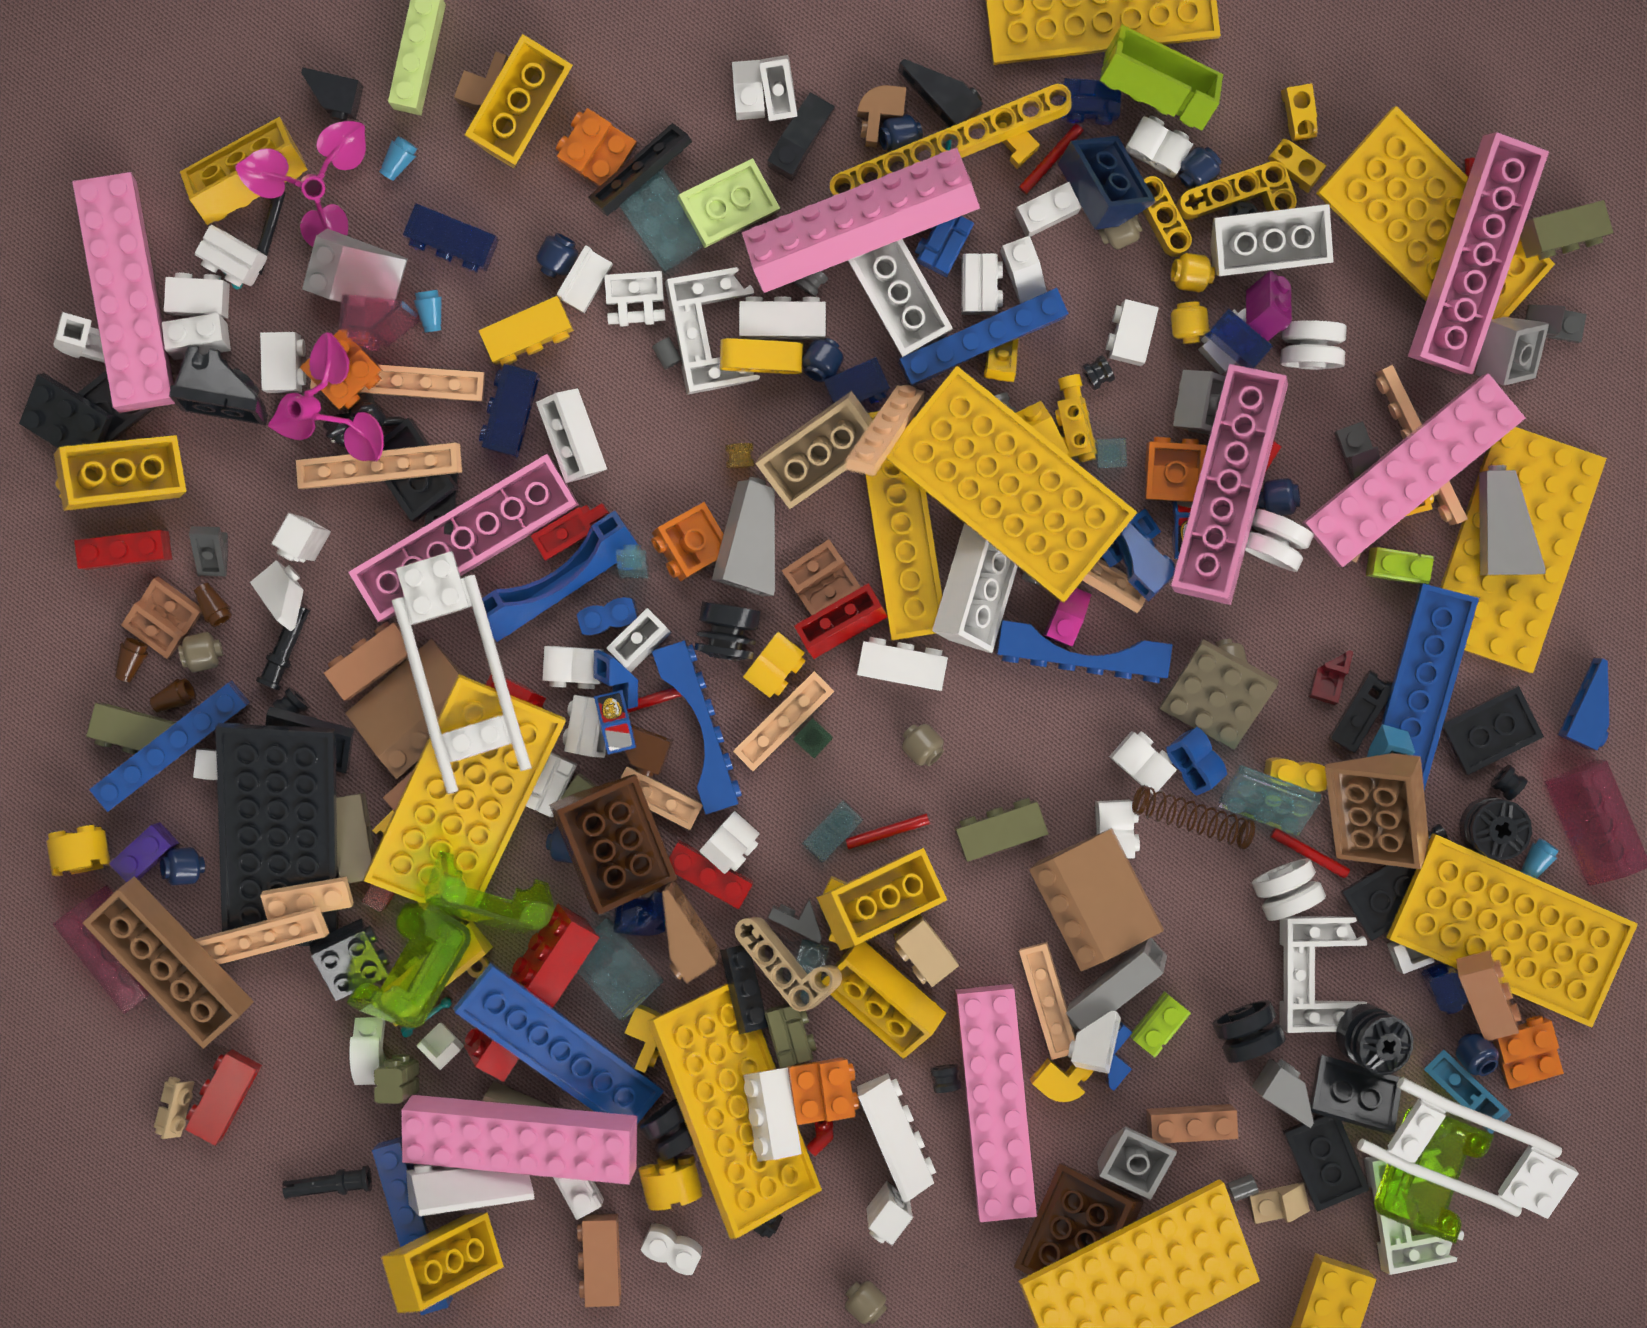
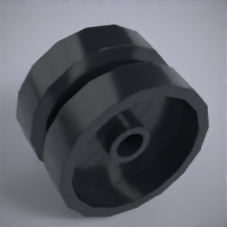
(1249, 1031)
(671, 1124)

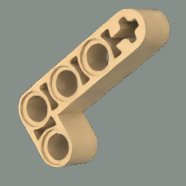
(784, 959)

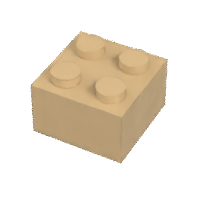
(926, 951)

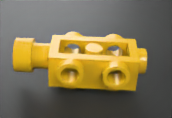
(1075, 426)

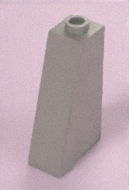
(1506, 529)
(748, 541)
(1118, 984)

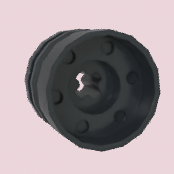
(727, 631)
(1479, 825)
(1374, 1039)

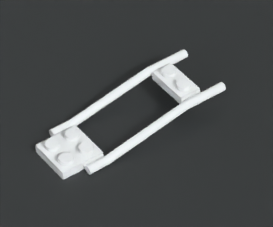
(431, 591)
(1534, 1182)

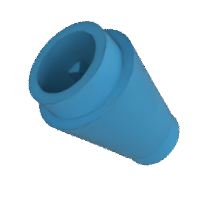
(398, 157)
(429, 309)
(1539, 858)

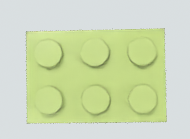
(728, 203)

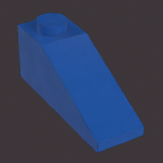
(1589, 713)

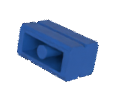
(943, 245)

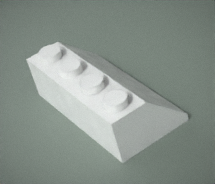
(1271, 240)
(901, 297)
(975, 593)
(895, 1136)
(453, 1189)

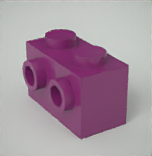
(1269, 305)

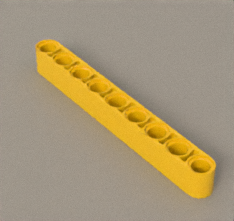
(961, 133)

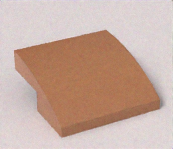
(821, 577)
(162, 617)

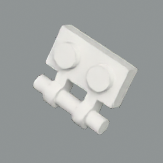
(634, 288)

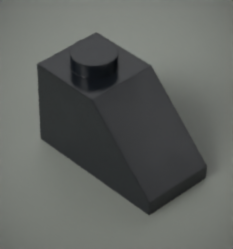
(336, 93)

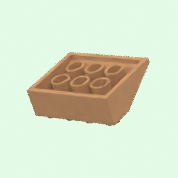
(392, 713)
(1379, 810)
(1096, 899)
(689, 940)

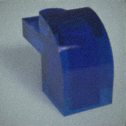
(641, 916)

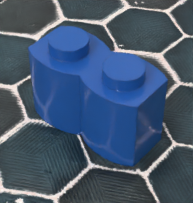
(599, 619)
(1196, 760)

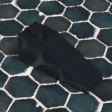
(944, 94)
(800, 136)

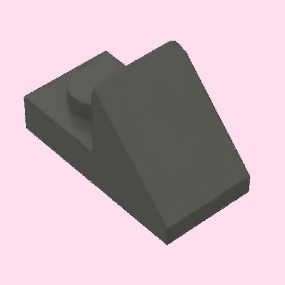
(1563, 324)
(1357, 449)
(209, 550)
(805, 924)

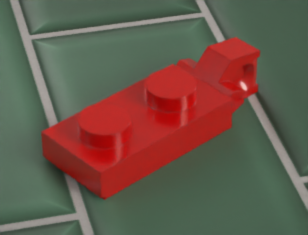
(567, 530)

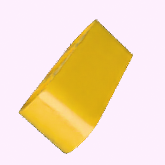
(1165, 230)
(761, 356)

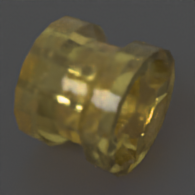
(739, 455)

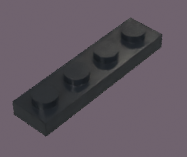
(640, 169)

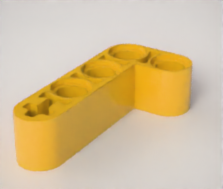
(1229, 186)

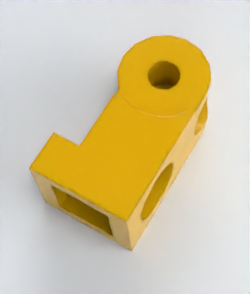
(1300, 111)
(1021, 146)
(1299, 164)

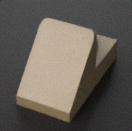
(1279, 1203)

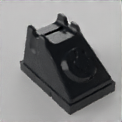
(214, 389)

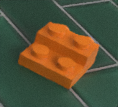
(594, 147)
(362, 373)
(1173, 469)
(689, 541)
(1530, 1053)
(823, 1090)

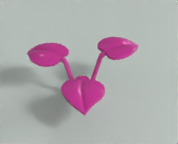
(267, 169)
(297, 412)

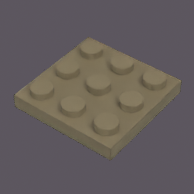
(1219, 694)

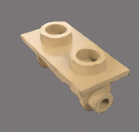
(171, 1120)

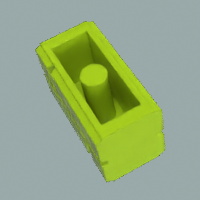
(1399, 566)
(1159, 1024)

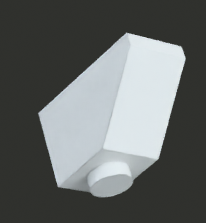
(778, 87)
(748, 90)
(1024, 269)
(280, 593)
(1096, 1044)

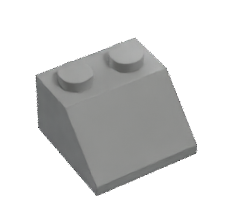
(1512, 350)
(1198, 400)
(1283, 1087)
(1135, 1161)

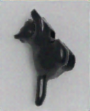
(365, 404)

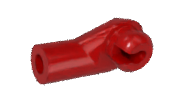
(824, 1135)

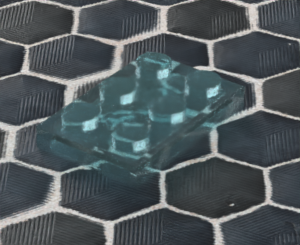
(661, 221)
(1269, 800)
(618, 972)

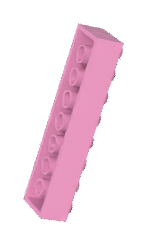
(860, 220)
(1478, 253)
(124, 291)
(1413, 470)
(1230, 484)
(480, 531)
(995, 1103)
(519, 1139)

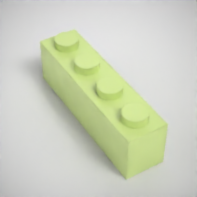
(416, 55)

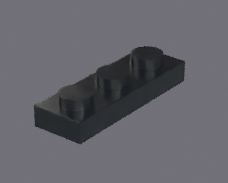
(743, 989)

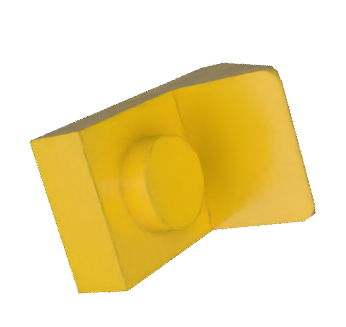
(1002, 362)

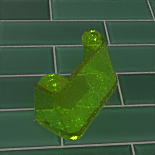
(525, 913)
(421, 970)
(1424, 1203)

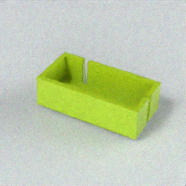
(1161, 77)

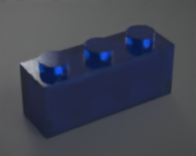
(450, 238)
(509, 410)

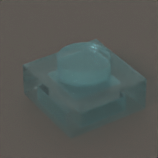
(1111, 453)

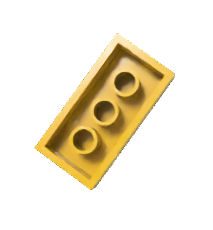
(119, 472)
(881, 899)
(442, 1262)
(1334, 1295)

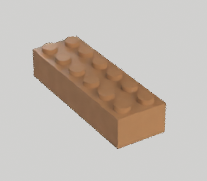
(168, 962)

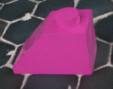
(1068, 618)

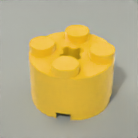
(78, 851)
(670, 1182)

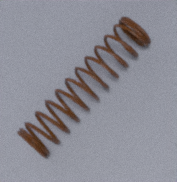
(1146, 803)

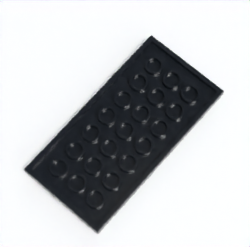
(274, 815)

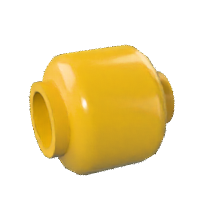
(1192, 272)
(1189, 322)

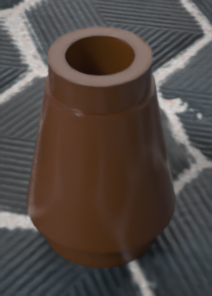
(212, 605)
(130, 658)
(175, 695)

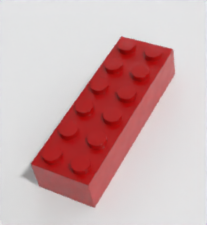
(546, 972)

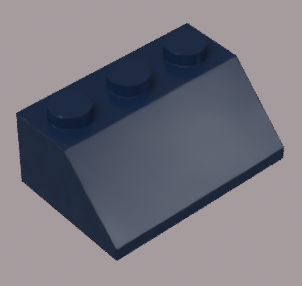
(1105, 181)

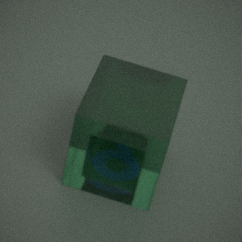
(813, 737)

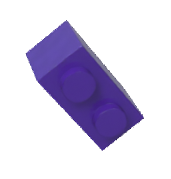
(144, 852)

